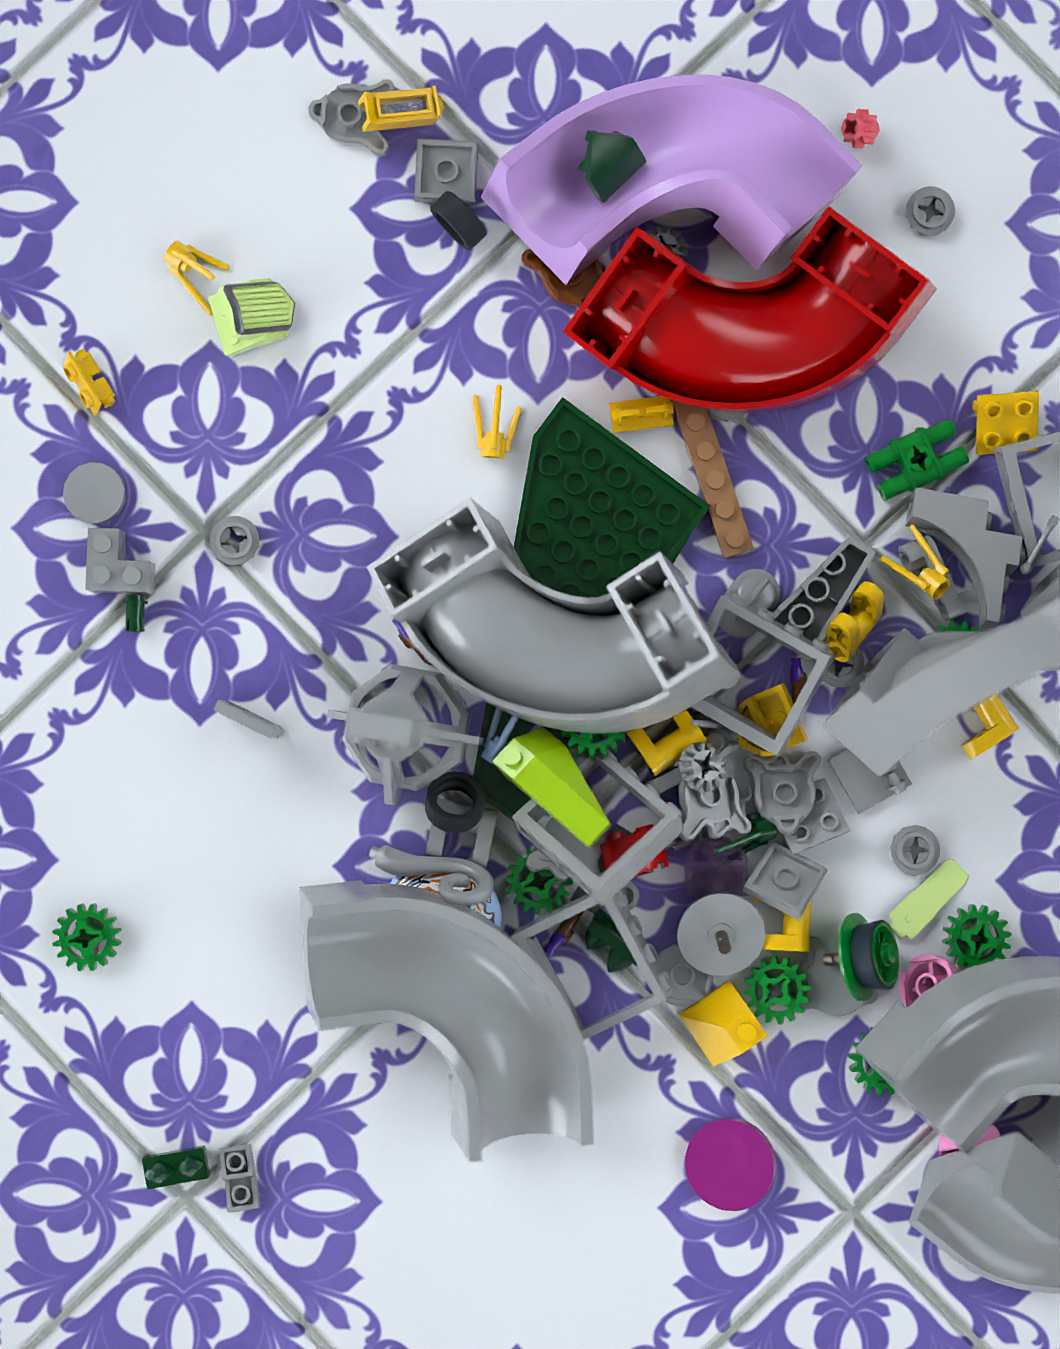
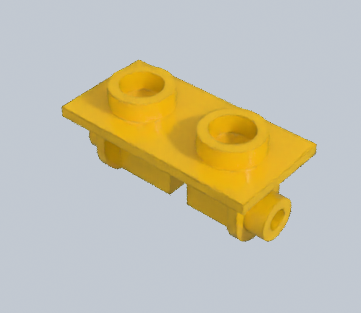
(91, 392)
(641, 414)

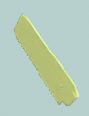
(927, 899)

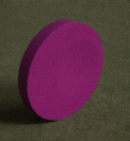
(730, 1164)

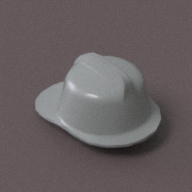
(760, 590)

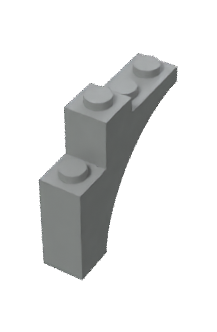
(963, 529)

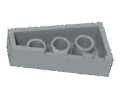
(824, 592)

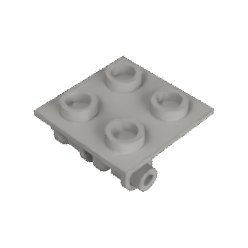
(863, 785)
(822, 823)

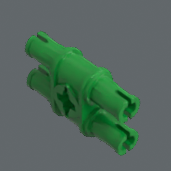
(916, 443)

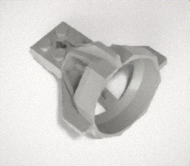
(397, 726)

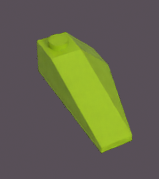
(550, 777)

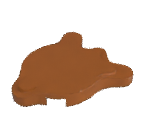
(575, 291)

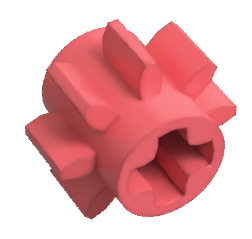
(860, 128)

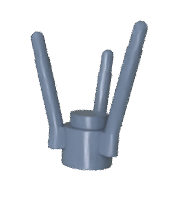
(494, 746)

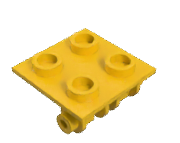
(1005, 419)

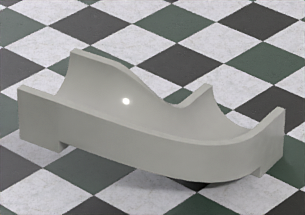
(546, 653)
(929, 681)
(465, 988)
(973, 1045)
(995, 1212)

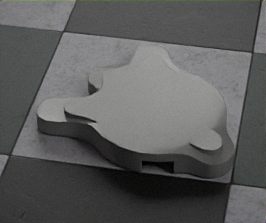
(343, 118)
(783, 790)
(714, 809)
(589, 857)
(828, 987)

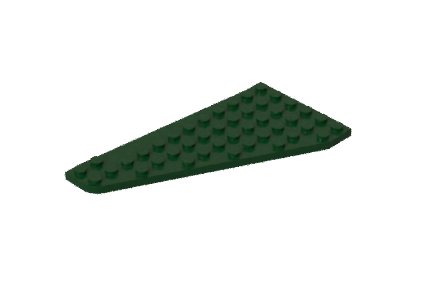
(582, 523)

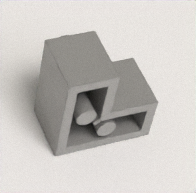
(108, 569)

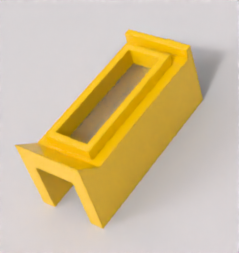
(401, 108)

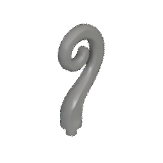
(461, 870)

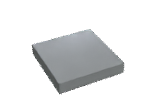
(446, 167)
(247, 718)
(785, 880)

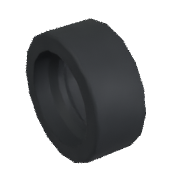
(458, 220)
(455, 822)

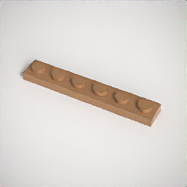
(713, 479)

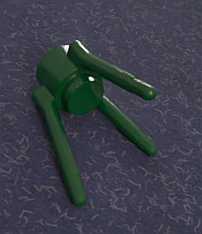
(760, 834)

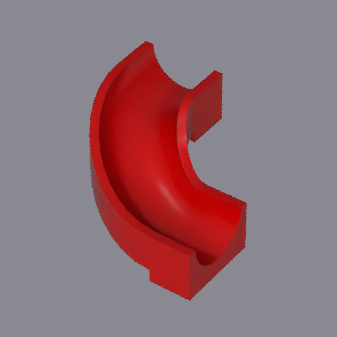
(757, 340)

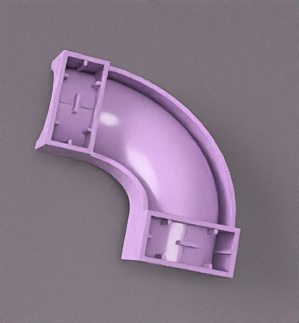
(705, 147)

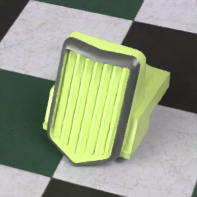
(251, 314)

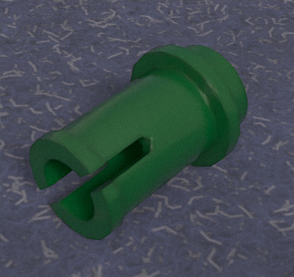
(135, 612)

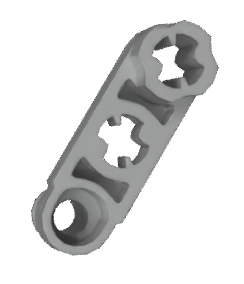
(950, 603)

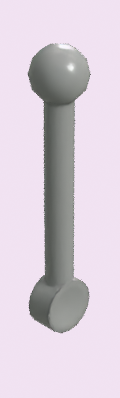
(1026, 567)

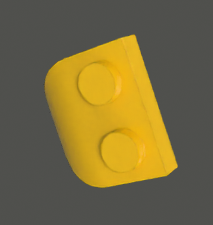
(769, 711)

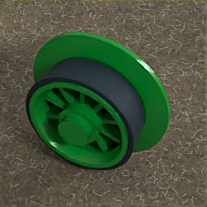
(865, 956)

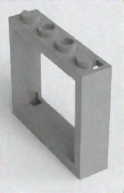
(1016, 495)
(789, 634)
(633, 861)
(630, 930)

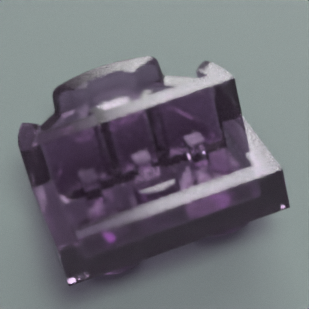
(714, 872)

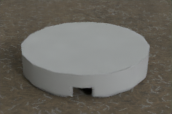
(94, 493)
(687, 982)

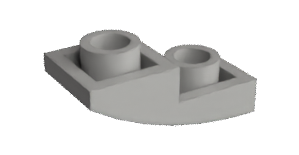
(240, 1178)

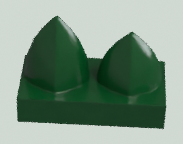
(603, 932)
(176, 1167)

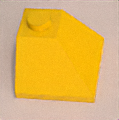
(723, 1024)

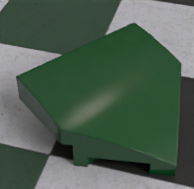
(610, 162)

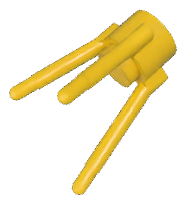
(184, 258)
(493, 443)
(929, 580)

